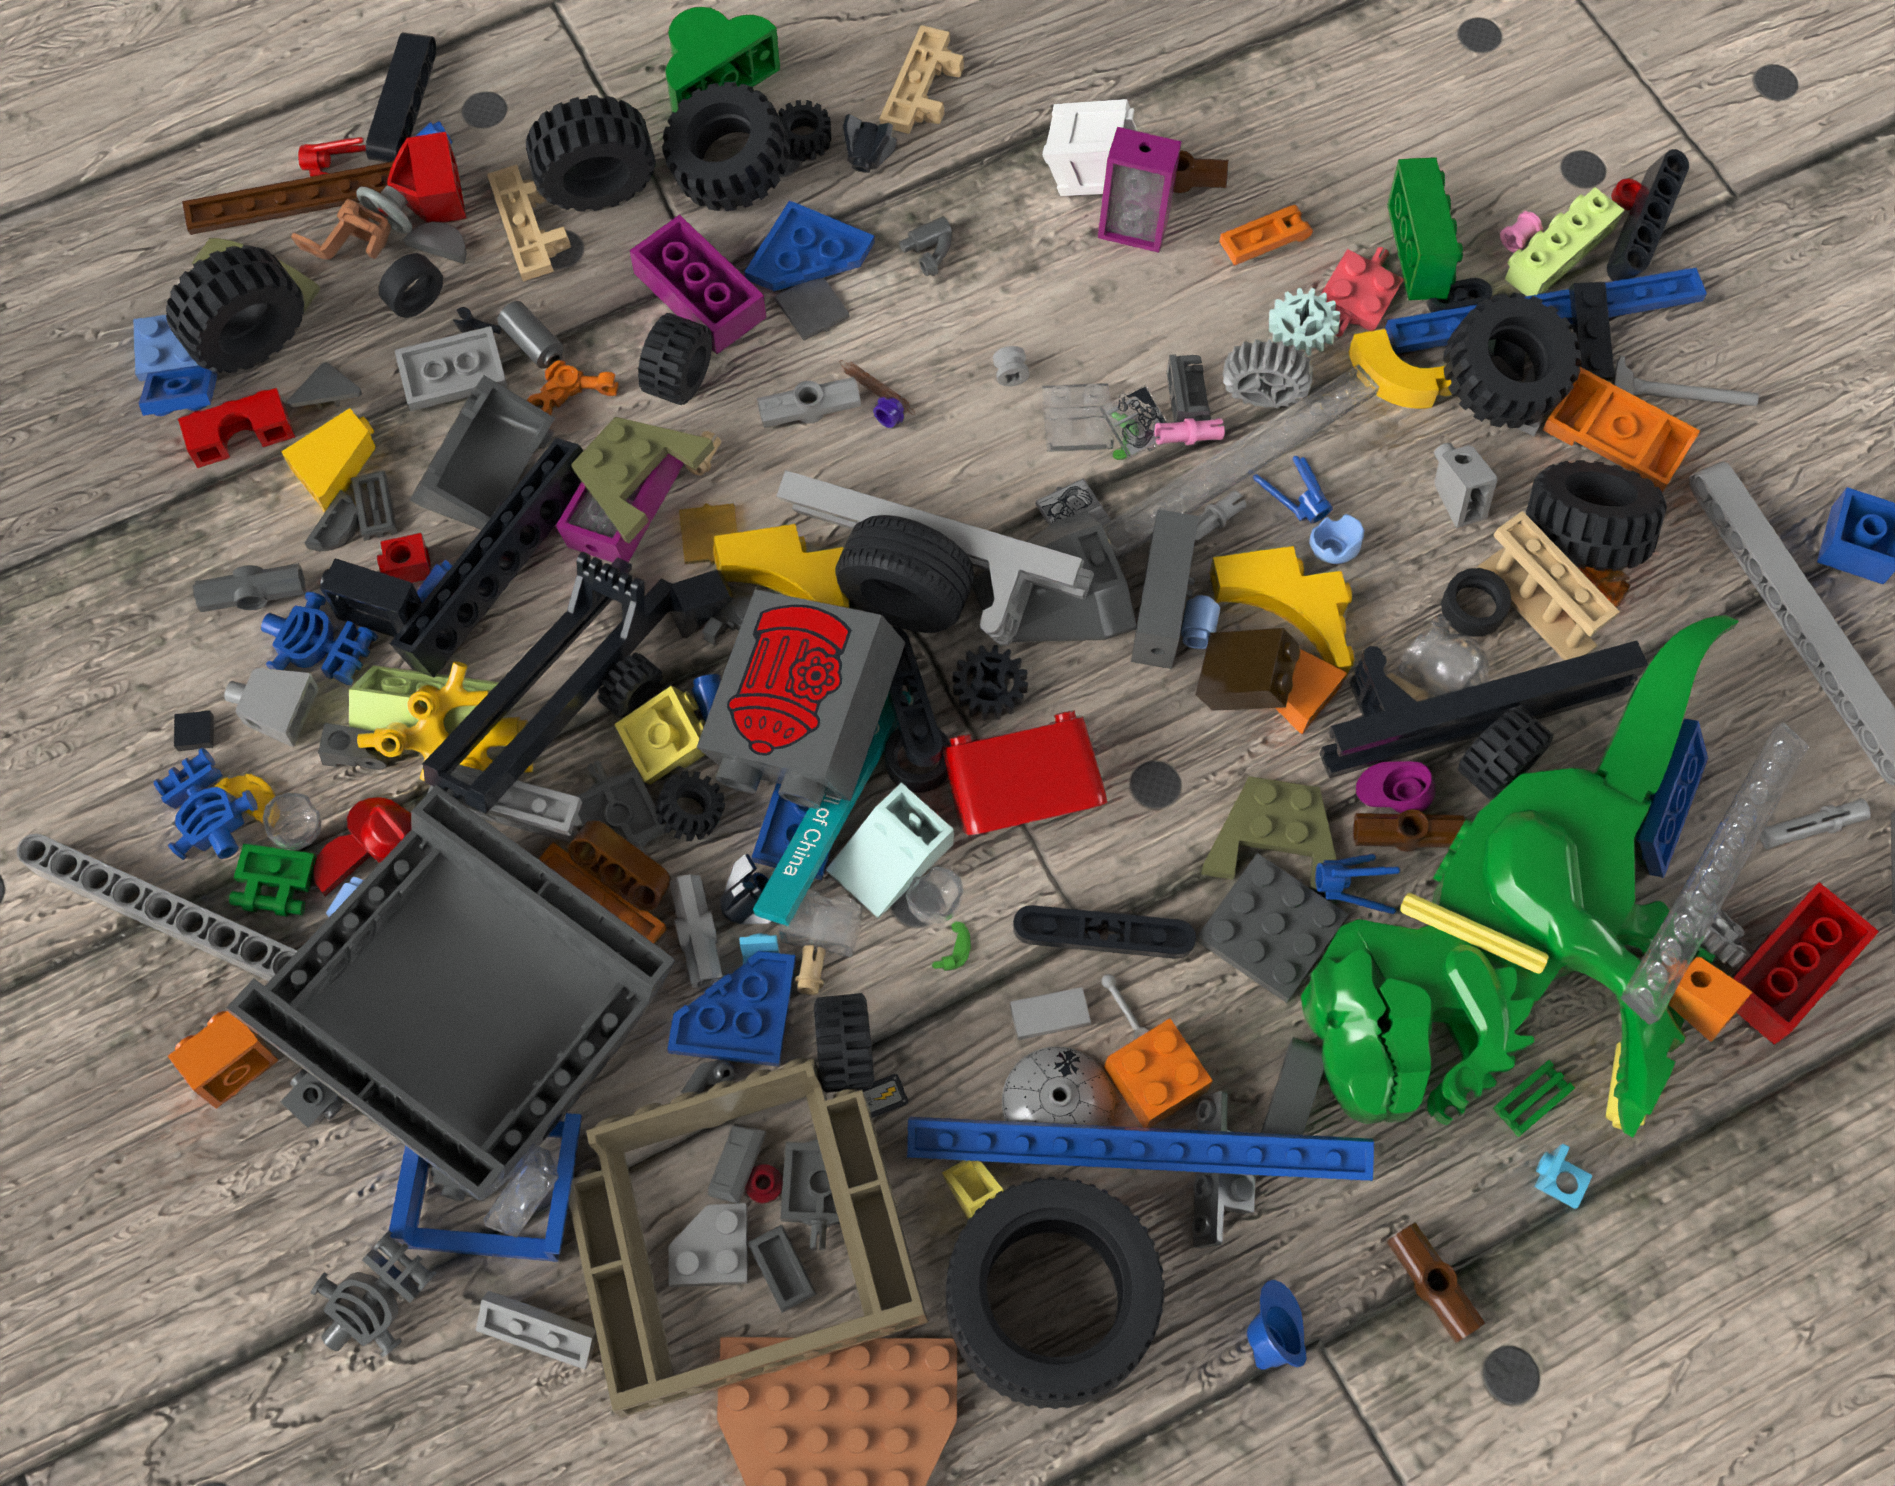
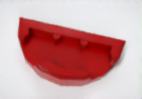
(337, 862)

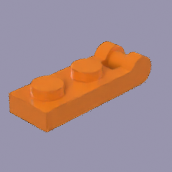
(1265, 234)

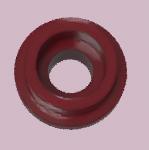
(764, 1195)

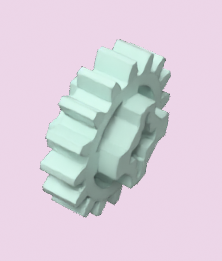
(1290, 314)

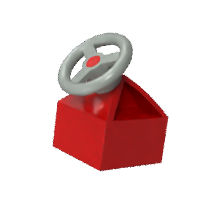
(422, 179)

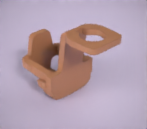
(352, 221)

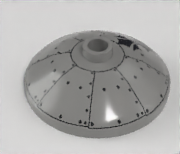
(1038, 1075)

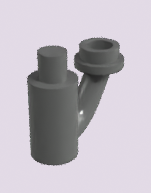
(926, 236)

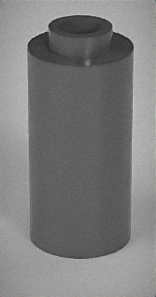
(530, 334)

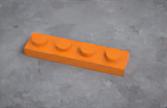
(639, 920)

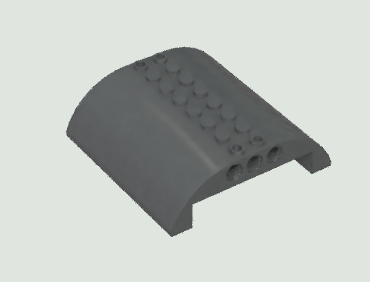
(460, 996)

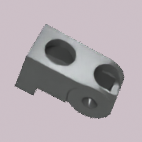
(340, 746)

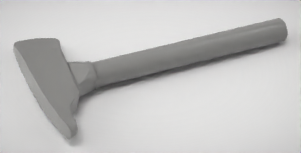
(1625, 380)

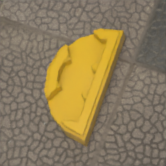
(257, 786)

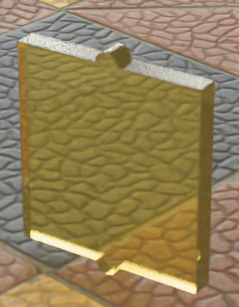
(699, 528)

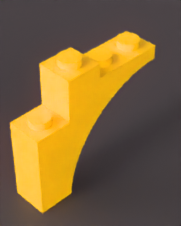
(781, 562)
(1277, 583)

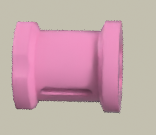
(1517, 235)

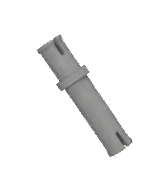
(1850, 812)

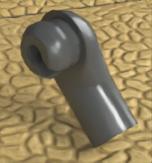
(708, 1075)

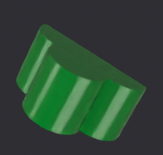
(718, 50)

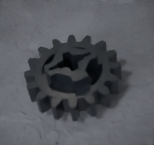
(990, 668)

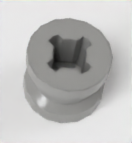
(1011, 366)

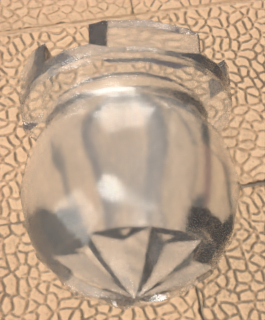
(1445, 660)

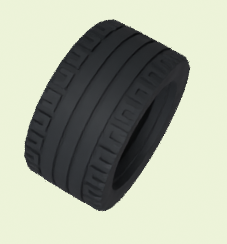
(1099, 1222)

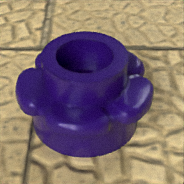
(889, 412)

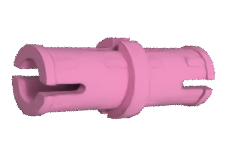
(1189, 431)

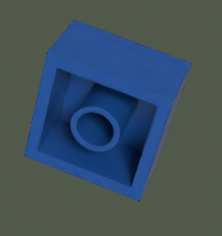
(1860, 536)

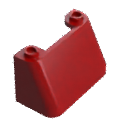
(1023, 775)

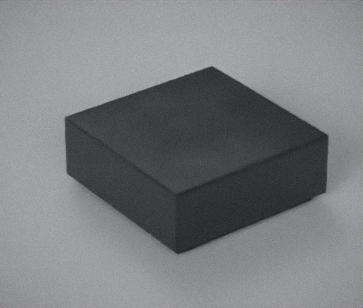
(193, 730)

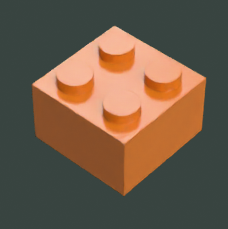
(222, 1058)
(1158, 1074)

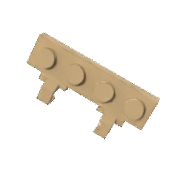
(909, 97)
(529, 243)

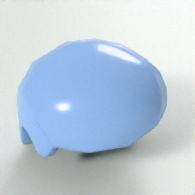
(1337, 540)

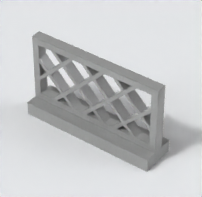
(529, 807)

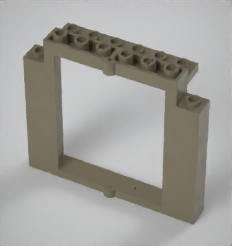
(617, 1260)

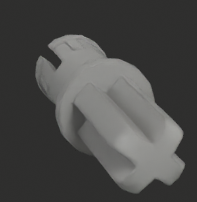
(1217, 515)

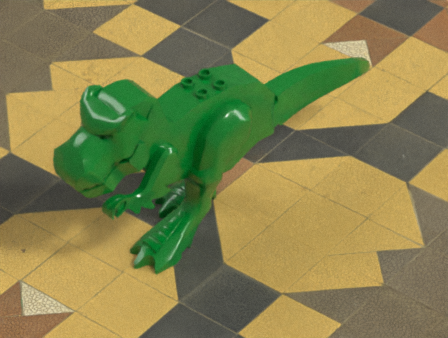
(1540, 866)

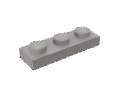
(536, 1329)

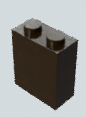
(1248, 669)

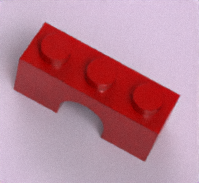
(209, 430)

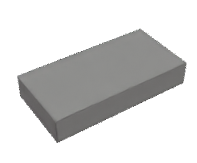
(1050, 1013)

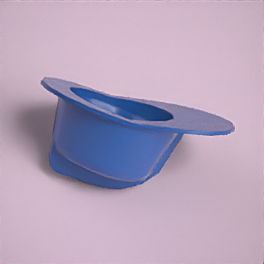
(1277, 1329)

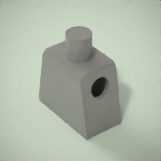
(1464, 483)
(274, 702)

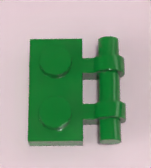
(272, 868)

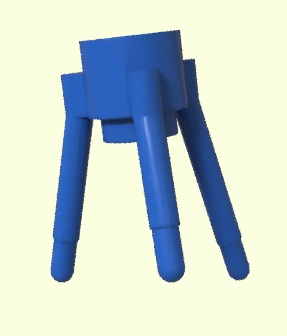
(1313, 502)
(1334, 876)

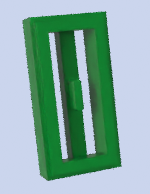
(1556, 1078)

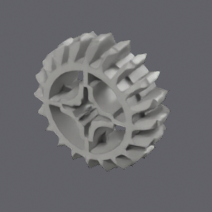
(1268, 374)

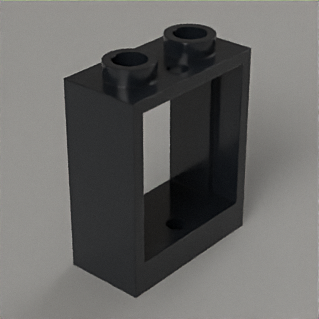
(369, 597)

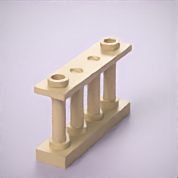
(1562, 588)

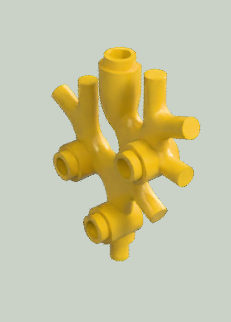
(430, 728)

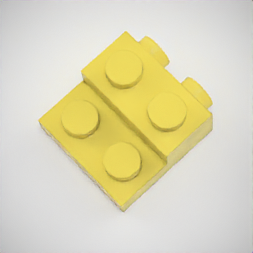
(662, 734)

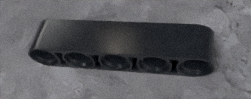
(401, 96)
(1648, 216)

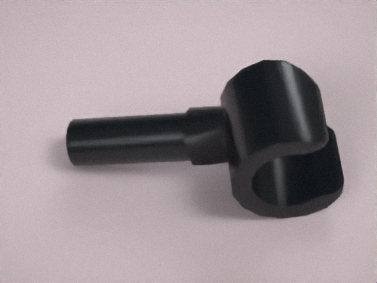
(470, 323)

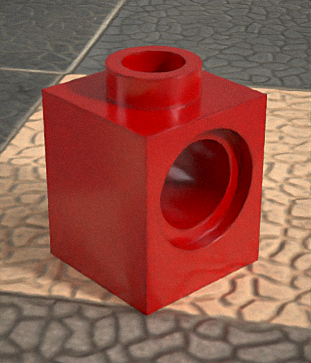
(411, 547)

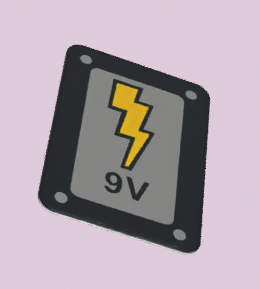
(885, 1095)

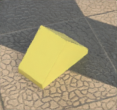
(971, 1185)

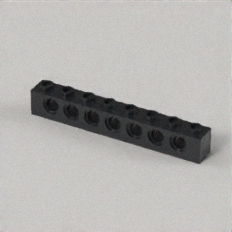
(490, 561)

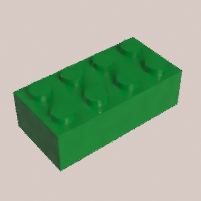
(1424, 228)

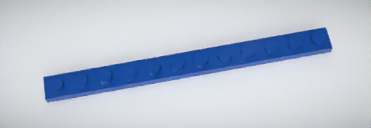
(1141, 1148)

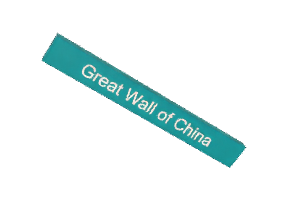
(816, 836)

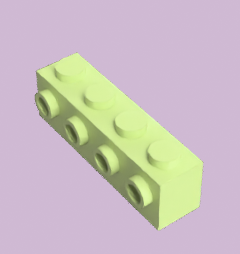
(1563, 243)

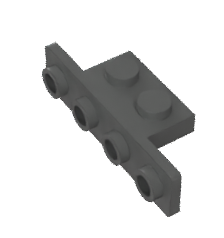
(1217, 1190)

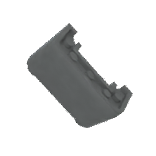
(483, 455)

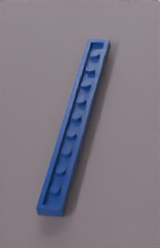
(1623, 298)

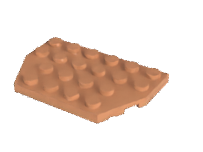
(843, 1417)

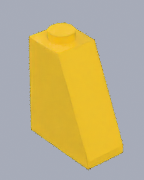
(331, 456)

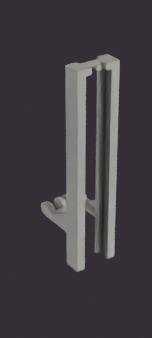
(1011, 562)

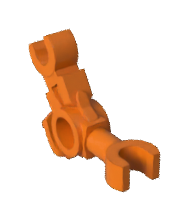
(568, 381)

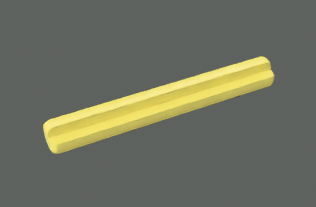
(1474, 933)

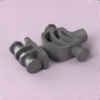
(358, 1311)

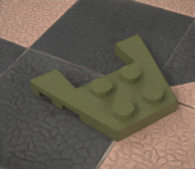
(624, 458)
(1273, 818)

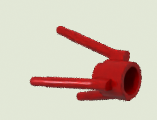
(317, 156)

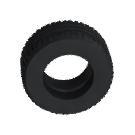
(905, 573)

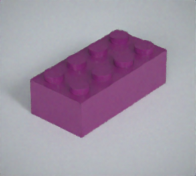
(698, 282)

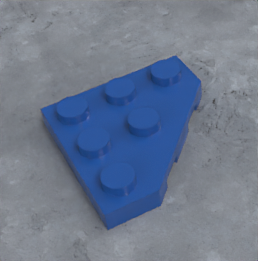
(806, 248)
(739, 1014)

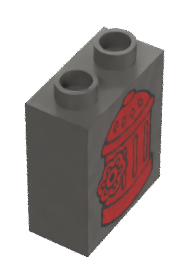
(800, 698)

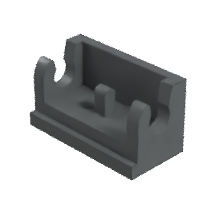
(1187, 388)

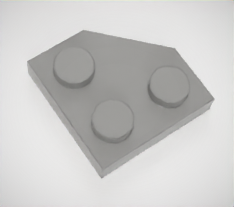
(711, 1248)

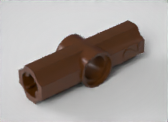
(1200, 173)
(1387, 830)
(1451, 1304)

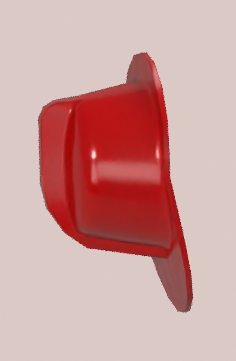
(378, 825)

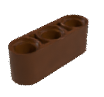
(619, 865)

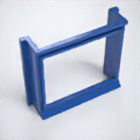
(411, 1194)

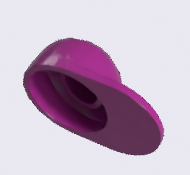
(1397, 786)

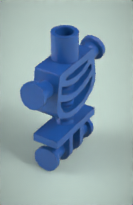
(306, 647)
(206, 814)

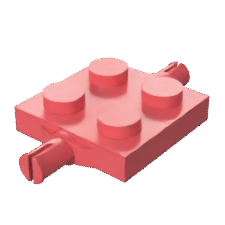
(1362, 289)

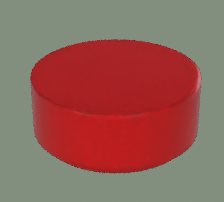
(1625, 193)

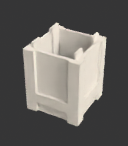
(1081, 143)

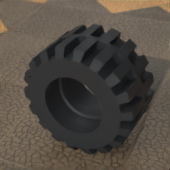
(675, 358)
(1505, 751)
(843, 1042)

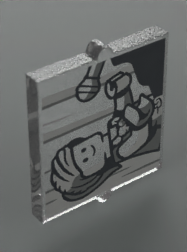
(1134, 420)

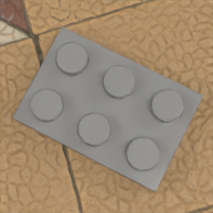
(448, 367)

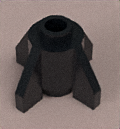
(867, 143)
(743, 892)

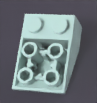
(890, 849)

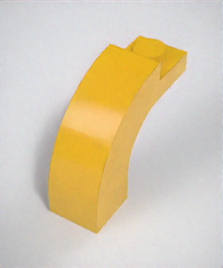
(1396, 380)

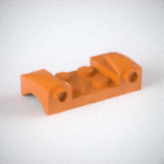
(1622, 428)

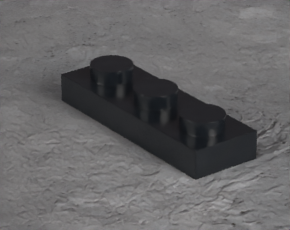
(1592, 327)

